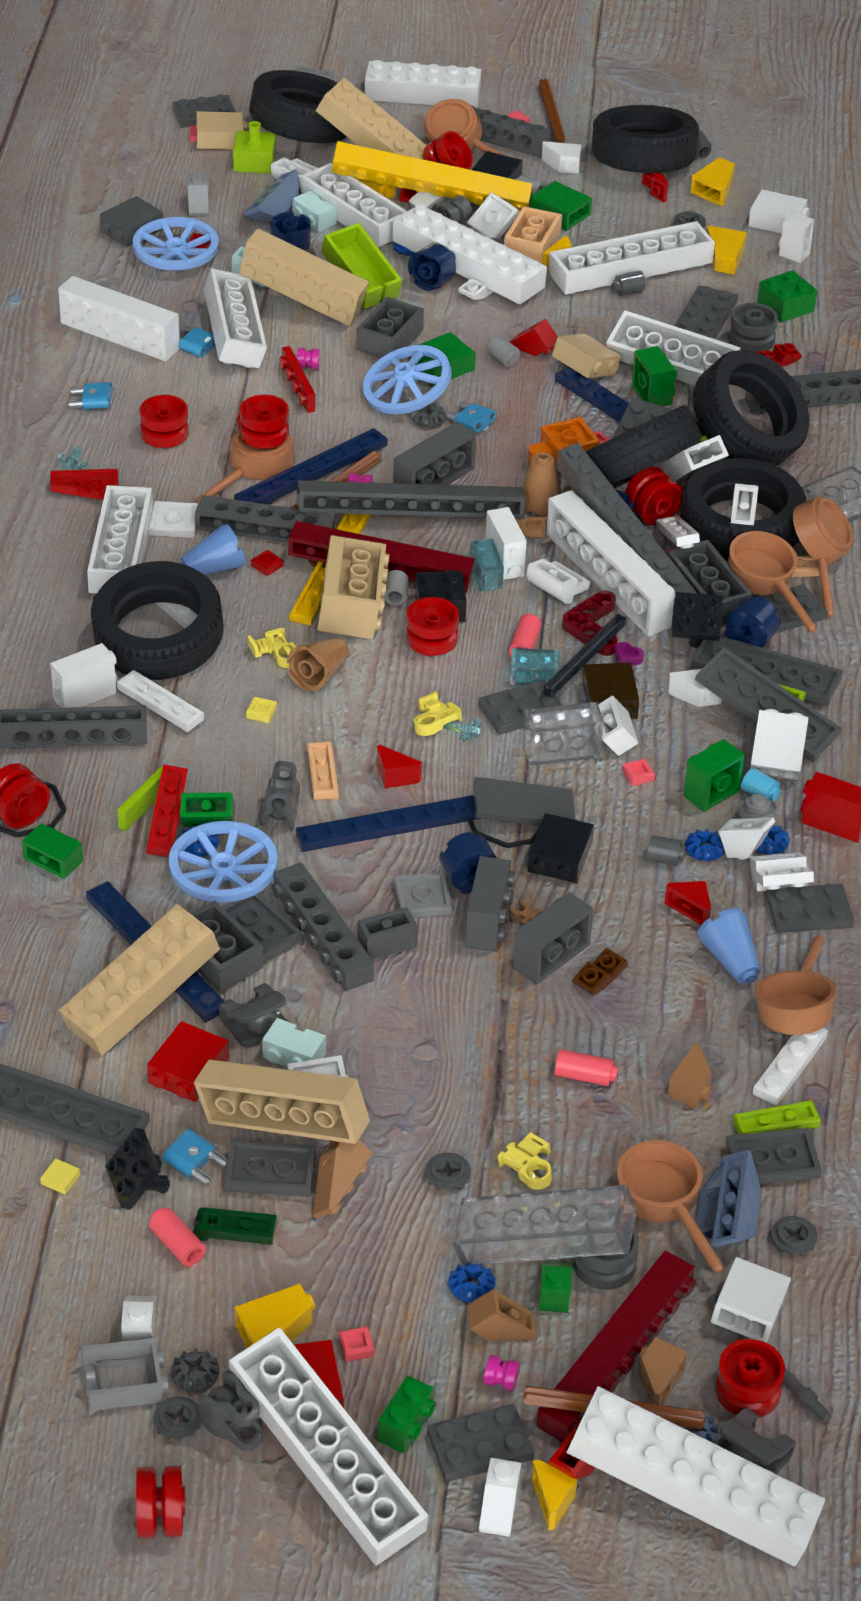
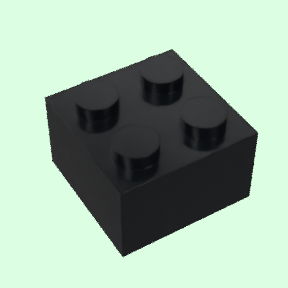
(443, 585)

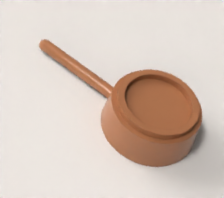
(457, 117)
(254, 462)
(825, 536)
(766, 566)
(797, 999)
(665, 1187)

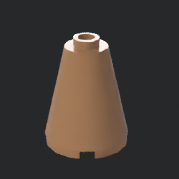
(540, 484)
(316, 663)

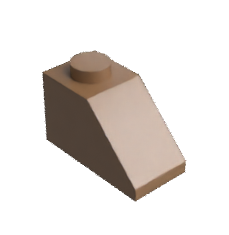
(691, 1079)
(500, 1318)
(660, 1369)

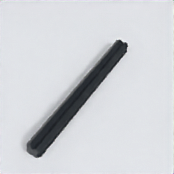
(584, 655)

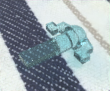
(72, 461)
(470, 731)

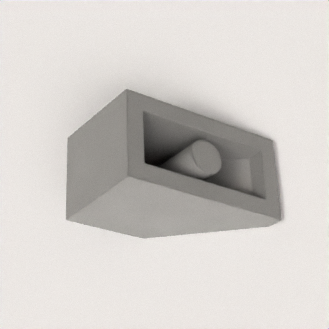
(198, 195)

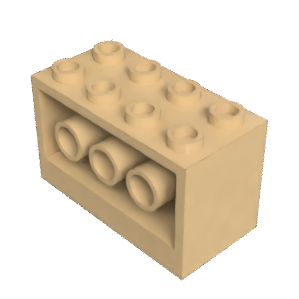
(353, 587)

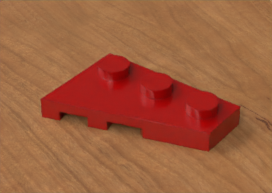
(83, 483)

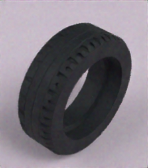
(288, 103)
(645, 138)
(771, 387)
(646, 444)
(716, 484)
(157, 583)

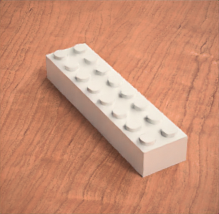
(650, 252)
(476, 255)
(610, 562)
(329, 1447)
(697, 1476)

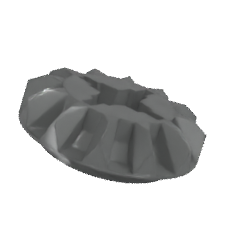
(688, 217)
(436, 418)
(458, 1168)
(793, 1226)
(198, 1380)
(173, 1408)

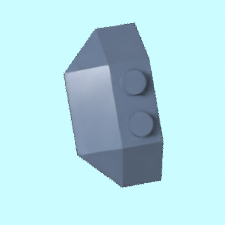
(275, 199)
(730, 1201)

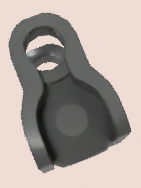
(282, 794)
(252, 1020)
(226, 1414)
(746, 1443)

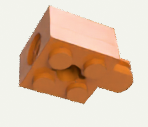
(563, 434)

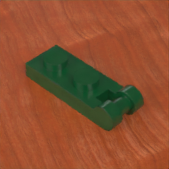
(235, 1226)

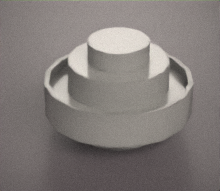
(757, 807)

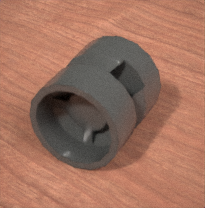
(456, 209)

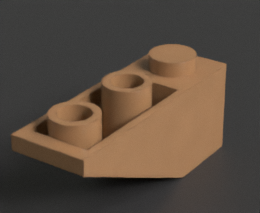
(336, 1172)

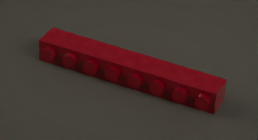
(313, 541)
(622, 1338)

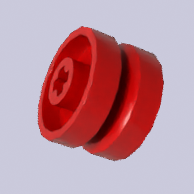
(449, 150)
(164, 421)
(264, 421)
(654, 495)
(432, 626)
(21, 796)
(750, 1377)
(160, 1501)

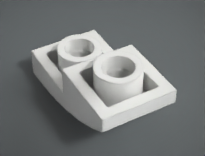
(426, 199)
(475, 289)

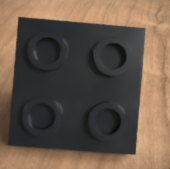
(697, 617)
(136, 1169)

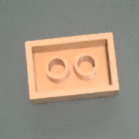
(533, 232)

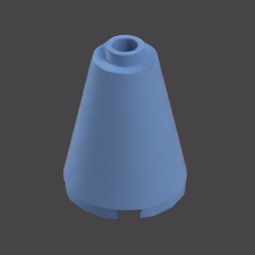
(216, 552)
(732, 944)

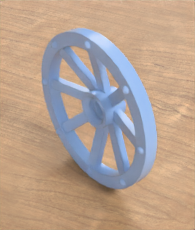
(175, 248)
(406, 375)
(223, 865)

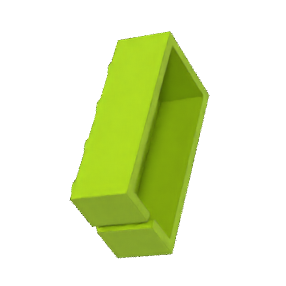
(358, 254)

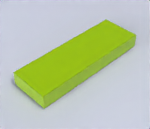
(139, 801)
(778, 1118)

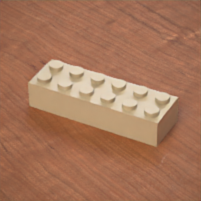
(367, 122)
(303, 277)
(139, 979)
(282, 1101)

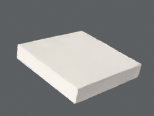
(493, 217)
(173, 519)

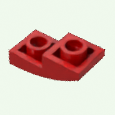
(657, 184)
(782, 354)

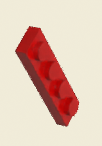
(298, 379)
(166, 810)

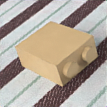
(218, 129)
(586, 355)

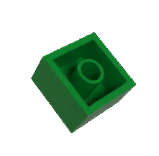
(787, 295)
(653, 376)
(713, 775)

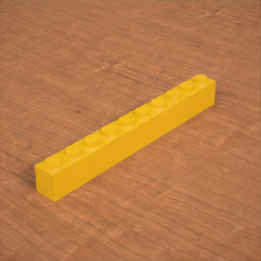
(426, 175)

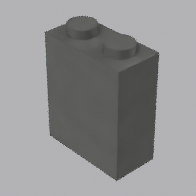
(126, 218)

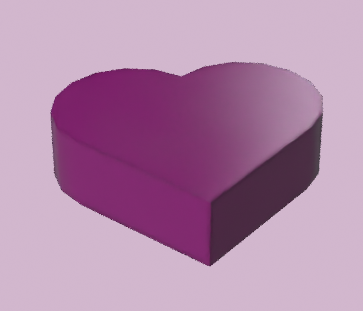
(627, 653)

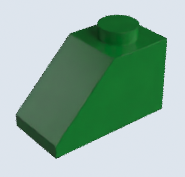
(555, 1286)

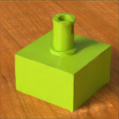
(254, 150)

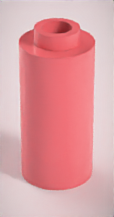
(526, 632)
(586, 1068)
(177, 1237)

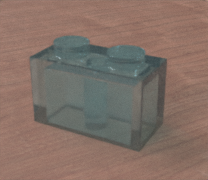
(488, 565)
(533, 665)

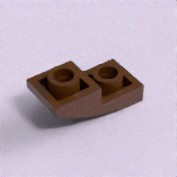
(600, 973)

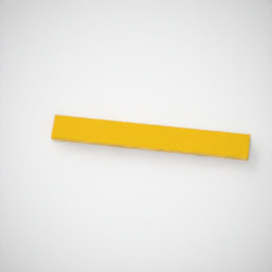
(309, 601)

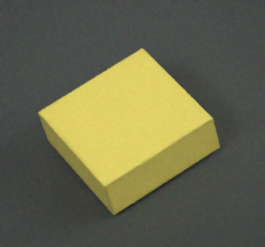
(261, 709)
(60, 1176)

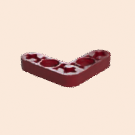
(577, 621)

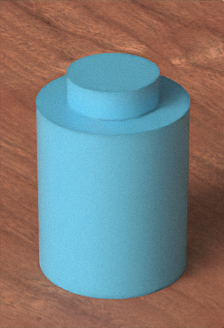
(759, 783)

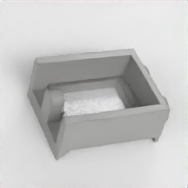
(123, 1374)

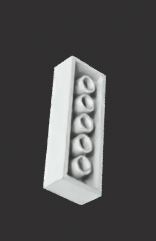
(421, 83)
(354, 202)
(119, 318)
(235, 318)
(684, 349)
(119, 533)

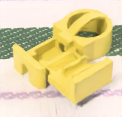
(269, 643)
(435, 716)
(528, 1153)

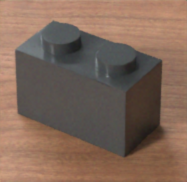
(387, 933)

